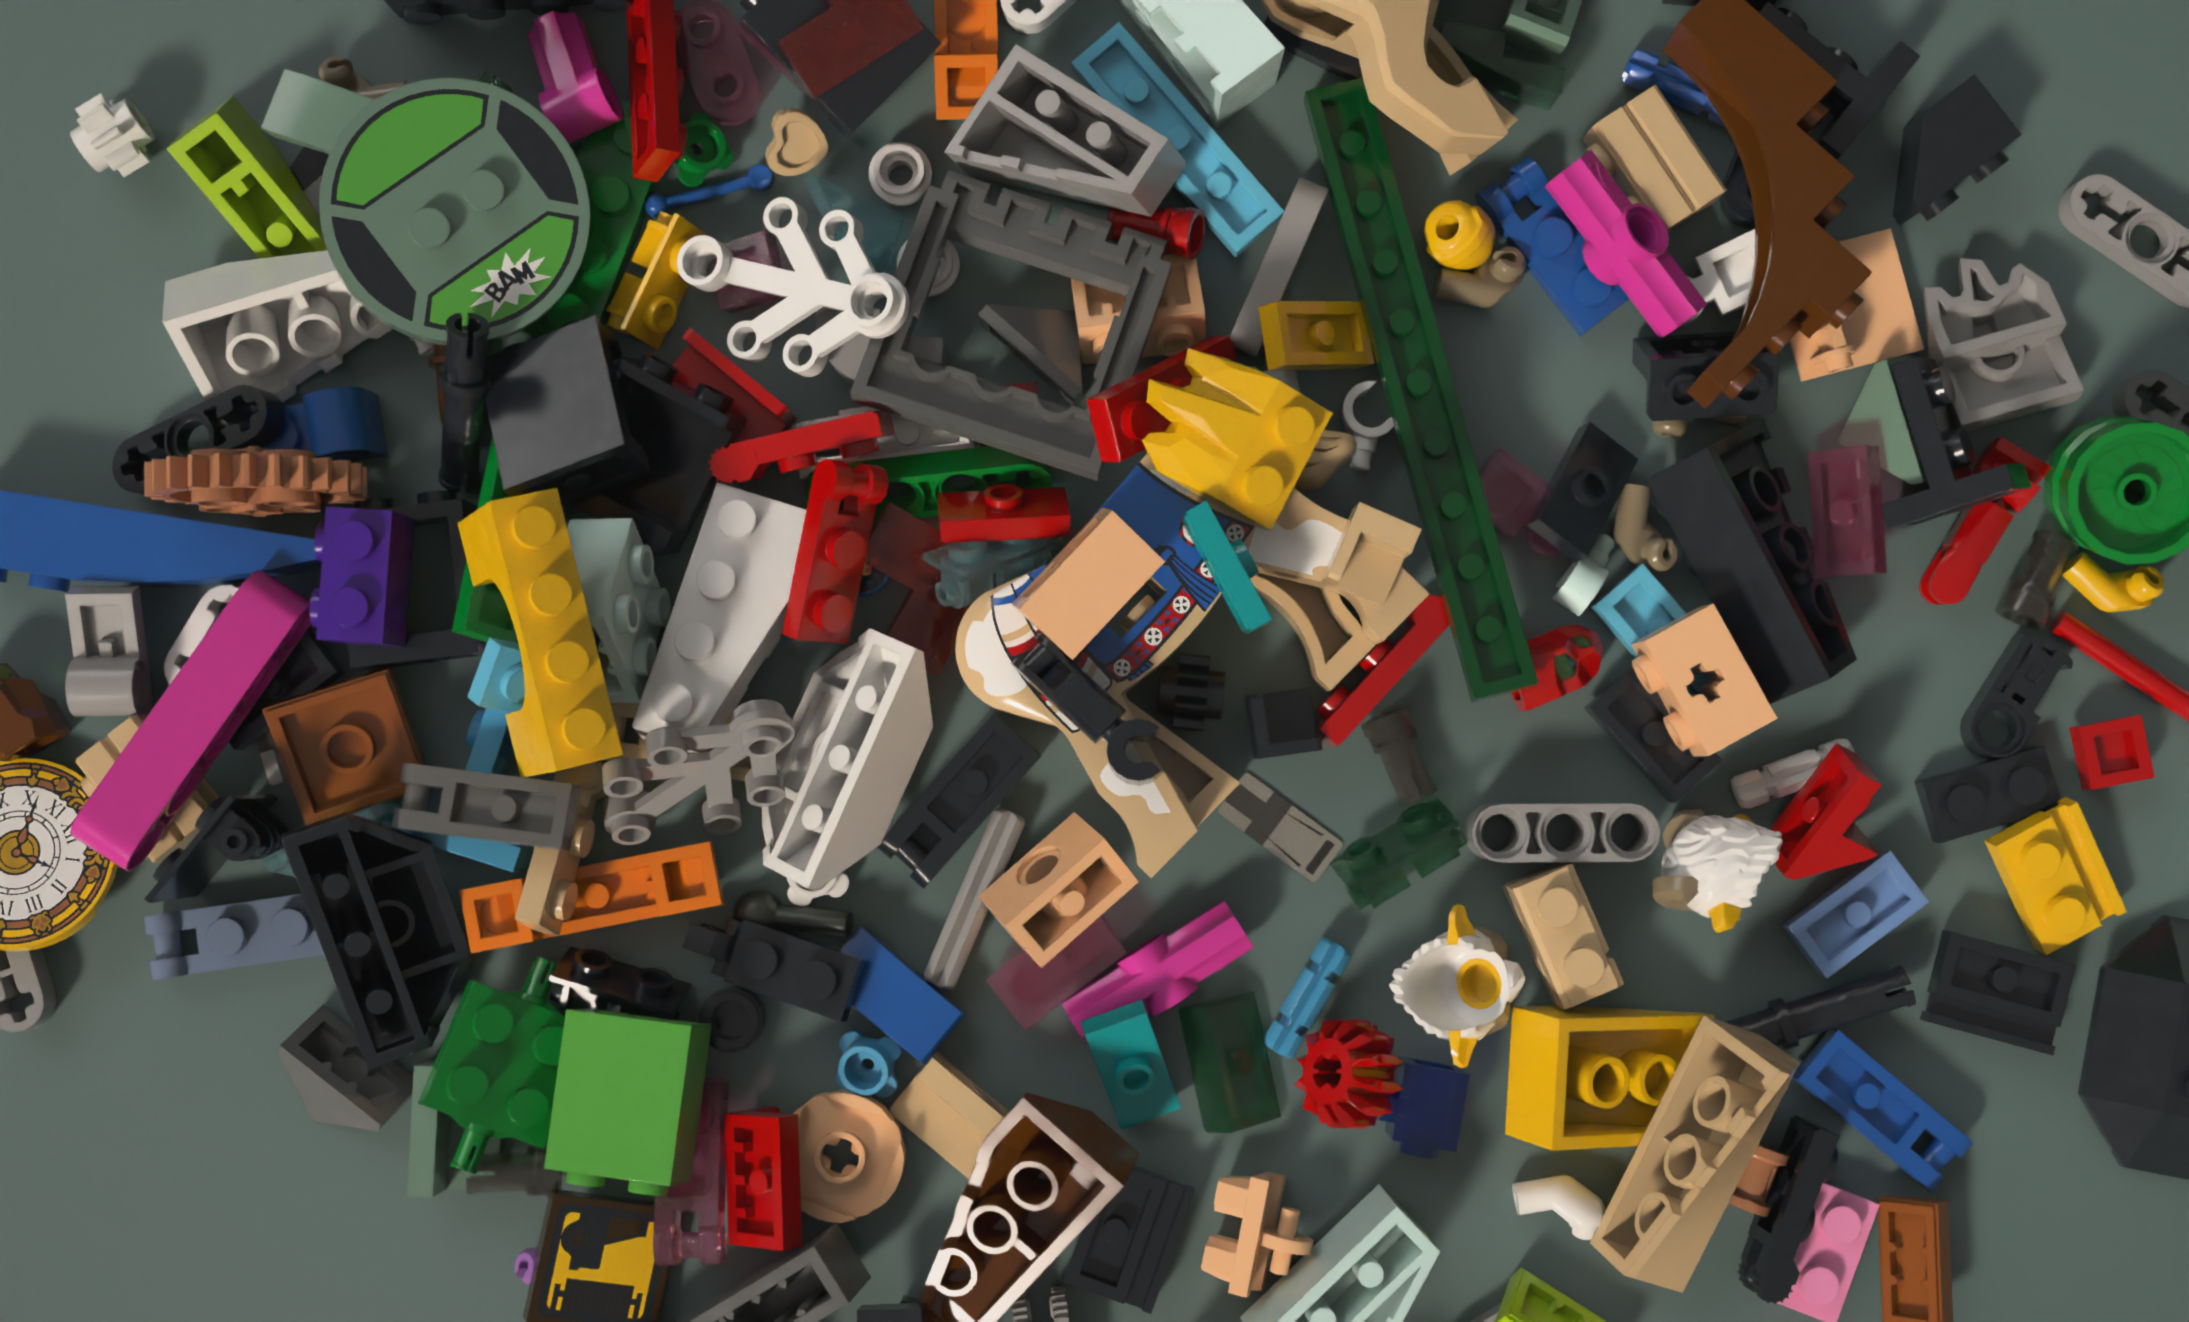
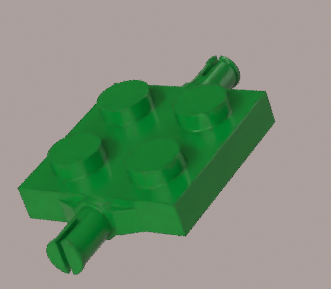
(499, 1065)

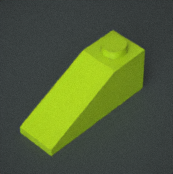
(248, 182)

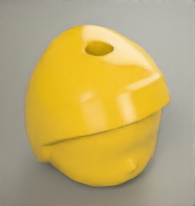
(1459, 235)

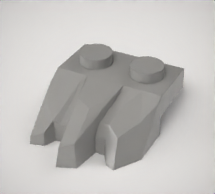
(2000, 345)

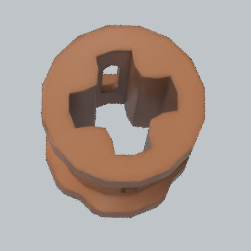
(1758, 1179)

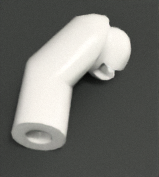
(1566, 1197)

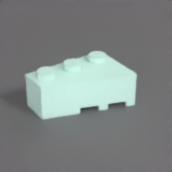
(1213, 49)
(1357, 1272)

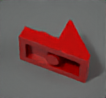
(1820, 818)

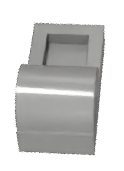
(108, 651)

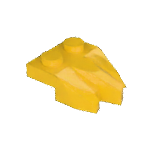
(1234, 436)

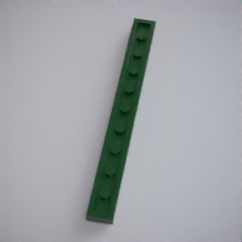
(1420, 392)

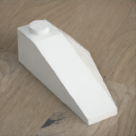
(264, 322)

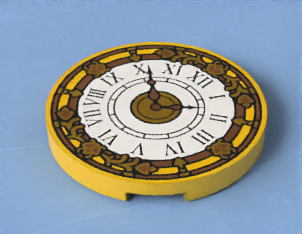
(46, 875)

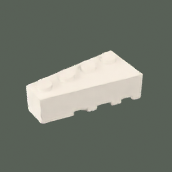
(724, 612)

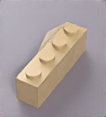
(1693, 1154)

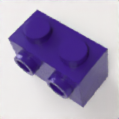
(362, 576)

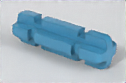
(1307, 998)

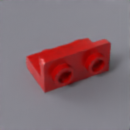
(763, 1179)

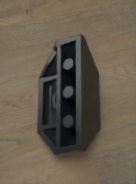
(382, 929)
(2139, 1051)

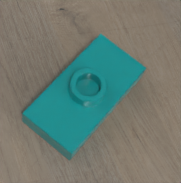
(1229, 567)
(1130, 1064)

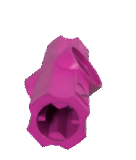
(1625, 244)
(1163, 967)

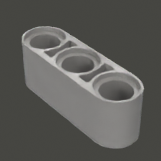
(1591, 837)

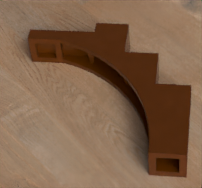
(1770, 104)

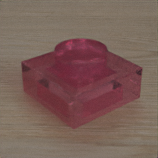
(757, 248)

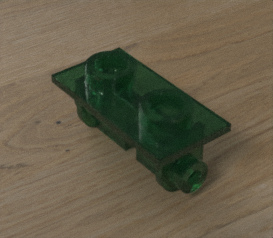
(1372, 865)

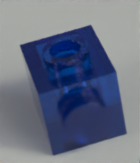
(1428, 1108)

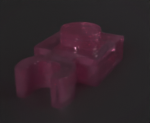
(1512, 498)

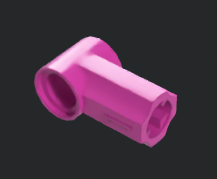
(576, 91)

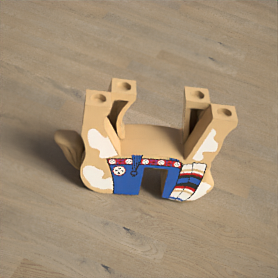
(1290, 569)

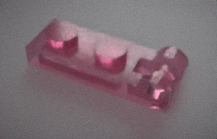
(702, 1194)

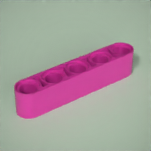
(193, 721)

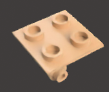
(1877, 329)

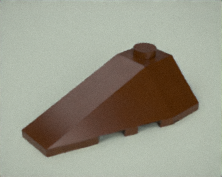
(1026, 1200)

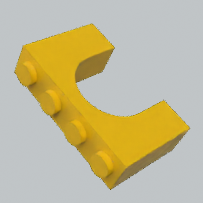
(530, 558)

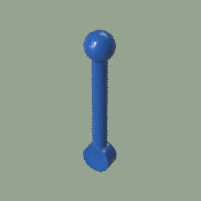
(758, 178)

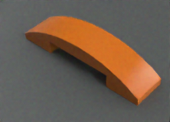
(967, 54)
(607, 896)

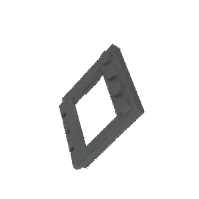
(1019, 231)

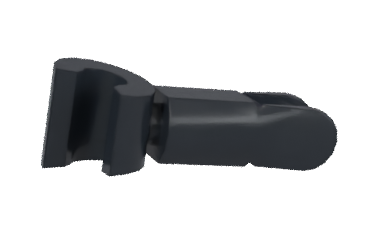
(1090, 710)

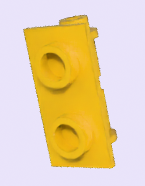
(650, 304)

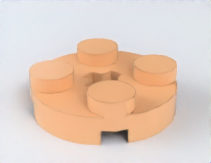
(874, 1137)

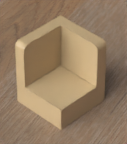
(1370, 554)

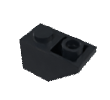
(1945, 145)

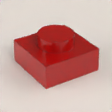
(2111, 752)

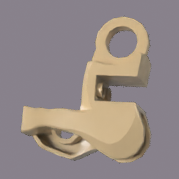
(1405, 70)

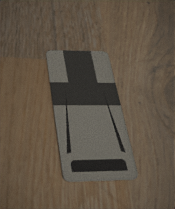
(1280, 827)

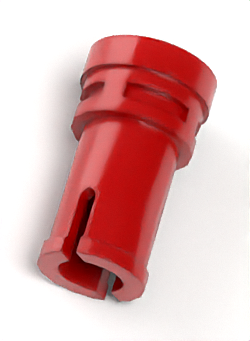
(1181, 227)

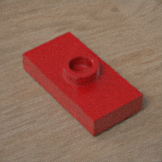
(1004, 514)

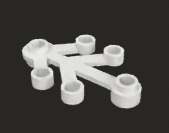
(803, 290)

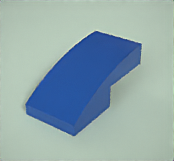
(901, 999)

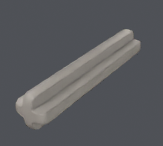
(968, 910)

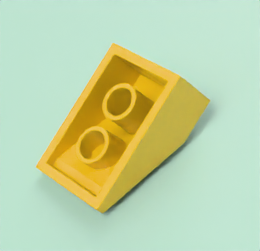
(1591, 1072)

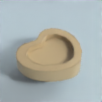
(796, 143)

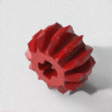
(1348, 1073)

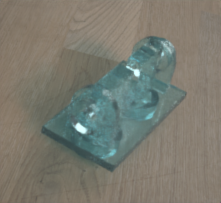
(970, 566)

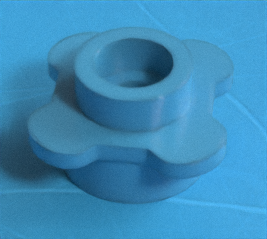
(857, 1078)

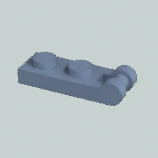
(233, 936)

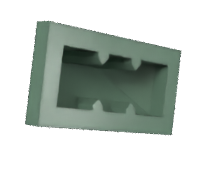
(1882, 421)

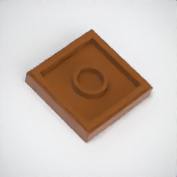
(345, 744)

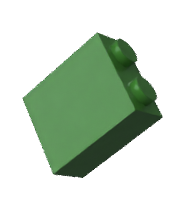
(627, 1100)

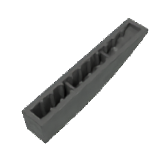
(793, 1288)

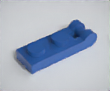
(1550, 246)
(1880, 1108)

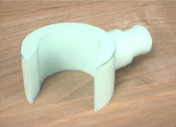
(1585, 577)

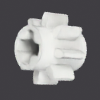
(112, 135)

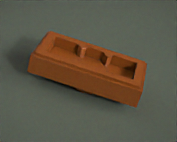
(1915, 1259)

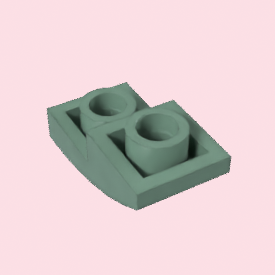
(311, 111)

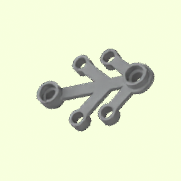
(756, 731)

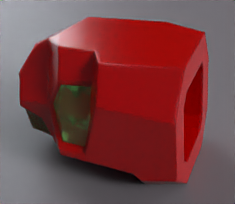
(1562, 662)

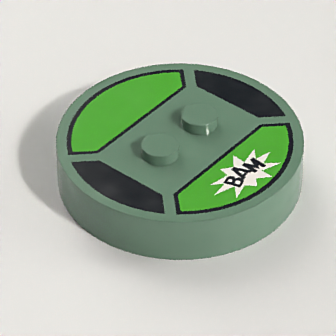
(452, 207)

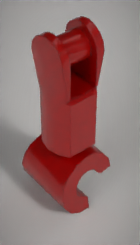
(1978, 528)

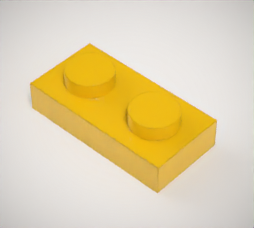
(1315, 335)

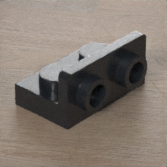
(1679, 360)

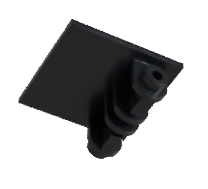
(229, 829)

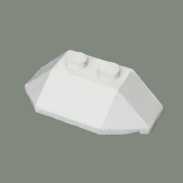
(848, 759)

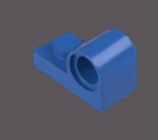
(335, 424)

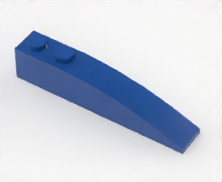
(126, 547)

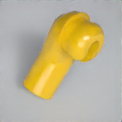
(2115, 590)

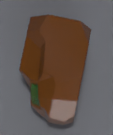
(27, 717)

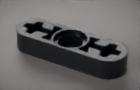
(173, 434)

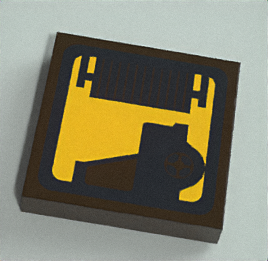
(595, 1261)

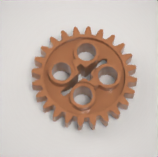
(255, 481)

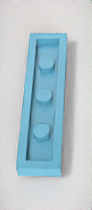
(1214, 177)

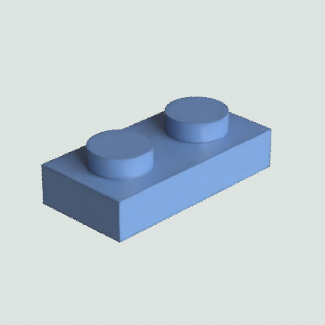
(1855, 913)

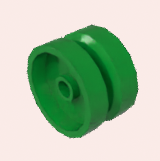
(2089, 483)

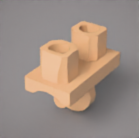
(1247, 1259)

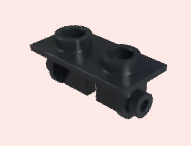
(595, 981)

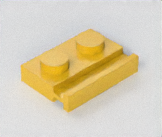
(2055, 876)

